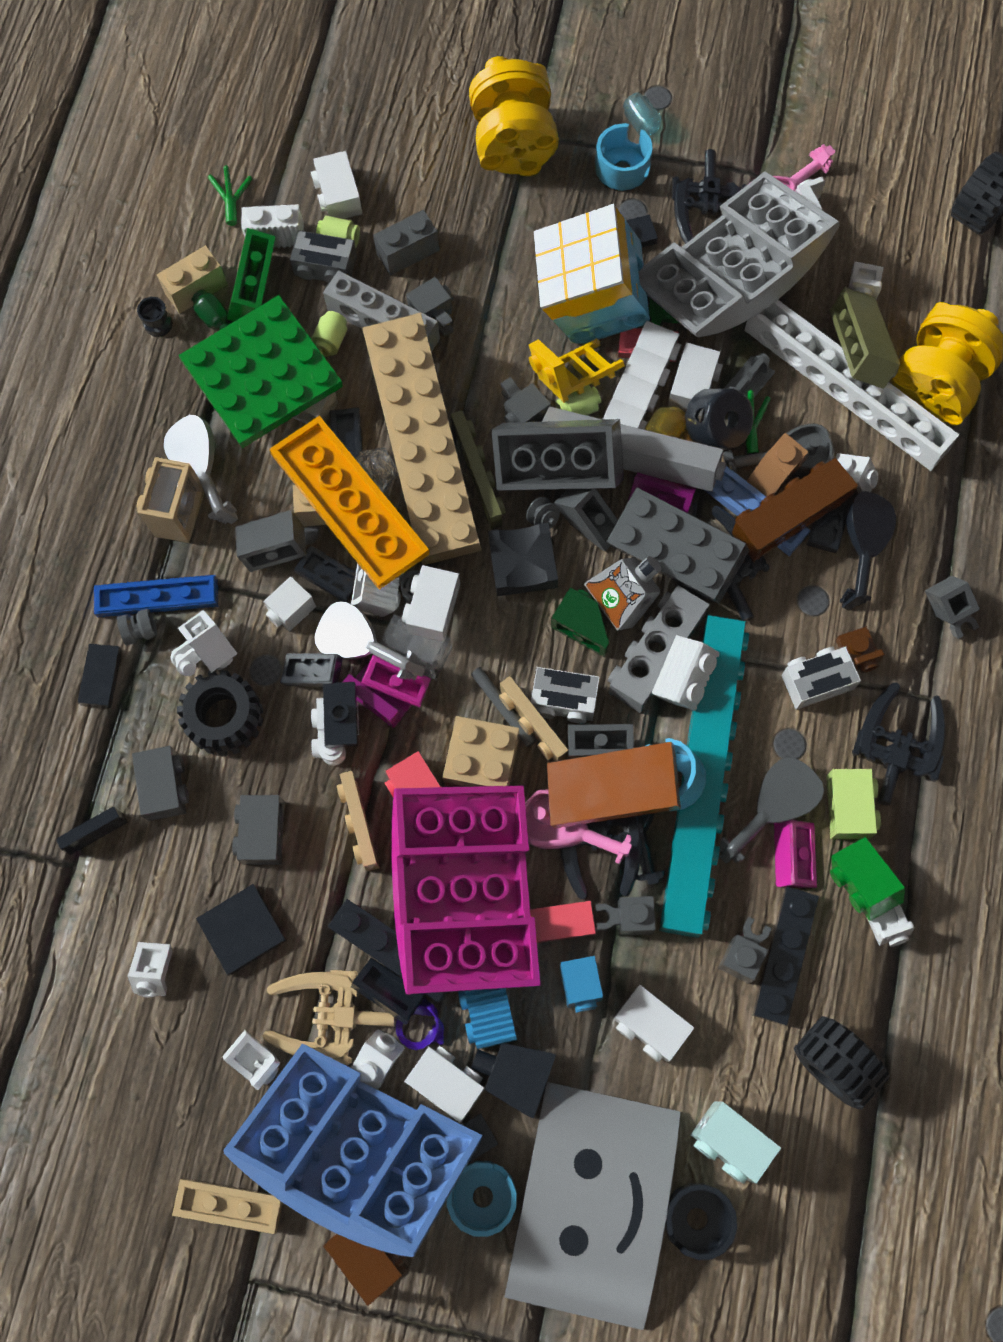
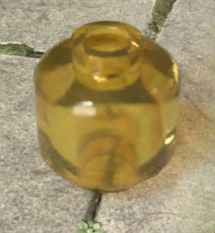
(668, 422)

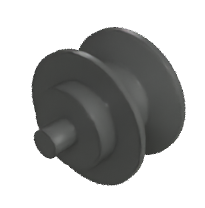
(543, 511)

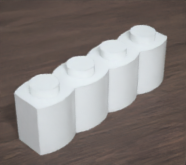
(643, 375)

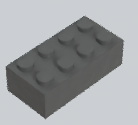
(558, 454)
(682, 545)

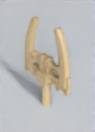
(342, 1016)

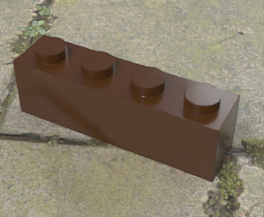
(794, 508)

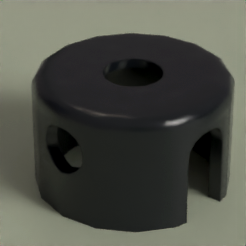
(713, 427)
(720, 1227)

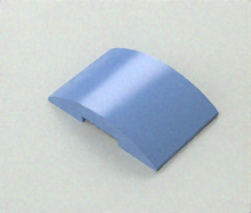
(352, 1154)

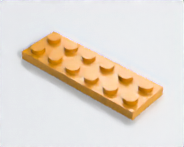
(349, 502)

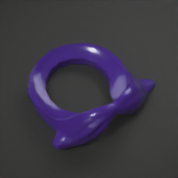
(434, 1036)

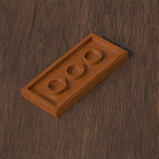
(613, 785)

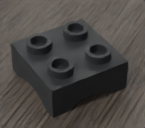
(523, 560)

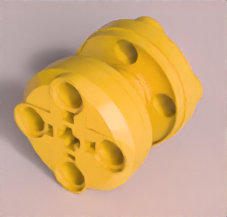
(513, 116)
(952, 356)

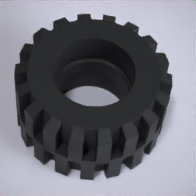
(982, 196)
(203, 696)
(842, 1062)

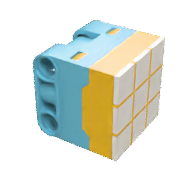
(591, 275)

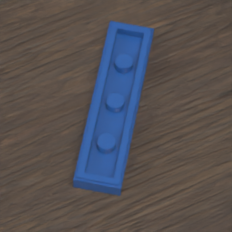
(156, 595)

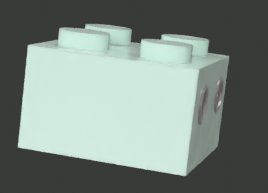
(735, 1142)

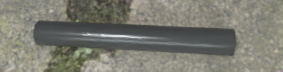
(493, 694)

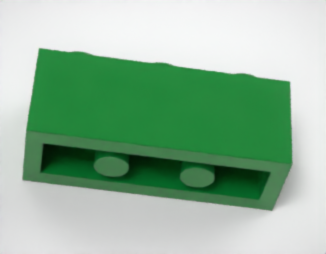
(251, 273)

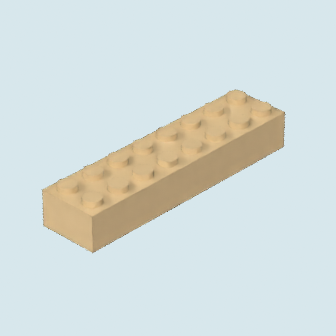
(421, 437)

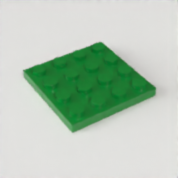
(260, 371)

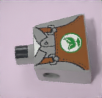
(625, 590)

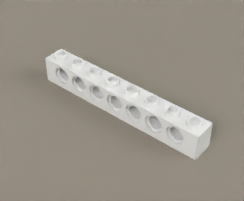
(825, 365)

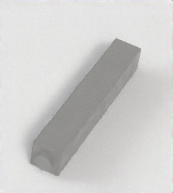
(661, 454)

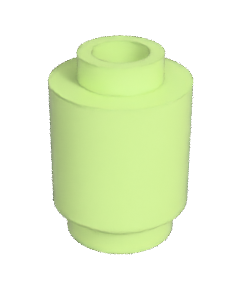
(339, 228)
(330, 333)
(582, 404)

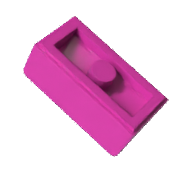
(383, 678)
(795, 854)

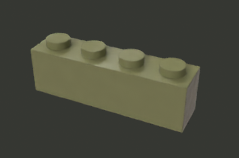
(864, 338)

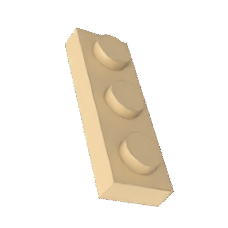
(532, 721)
(357, 821)
(227, 1206)

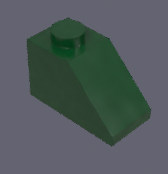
(581, 621)

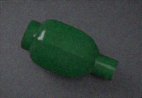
(210, 310)

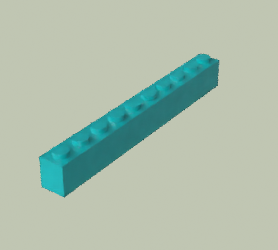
(697, 825)

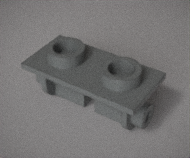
(752, 375)

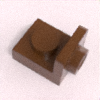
(861, 649)

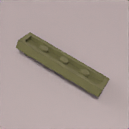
(482, 479)

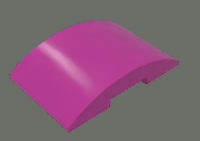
(462, 889)

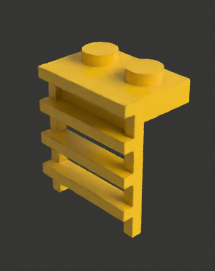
(559, 379)

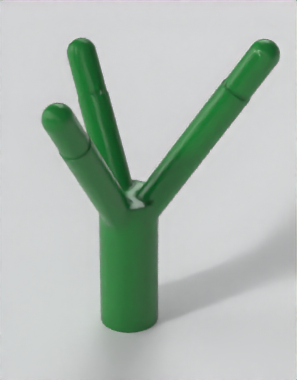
(228, 197)
(752, 440)

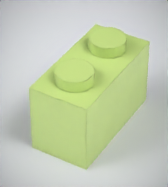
(852, 804)

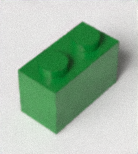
(867, 879)

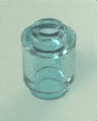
(642, 114)

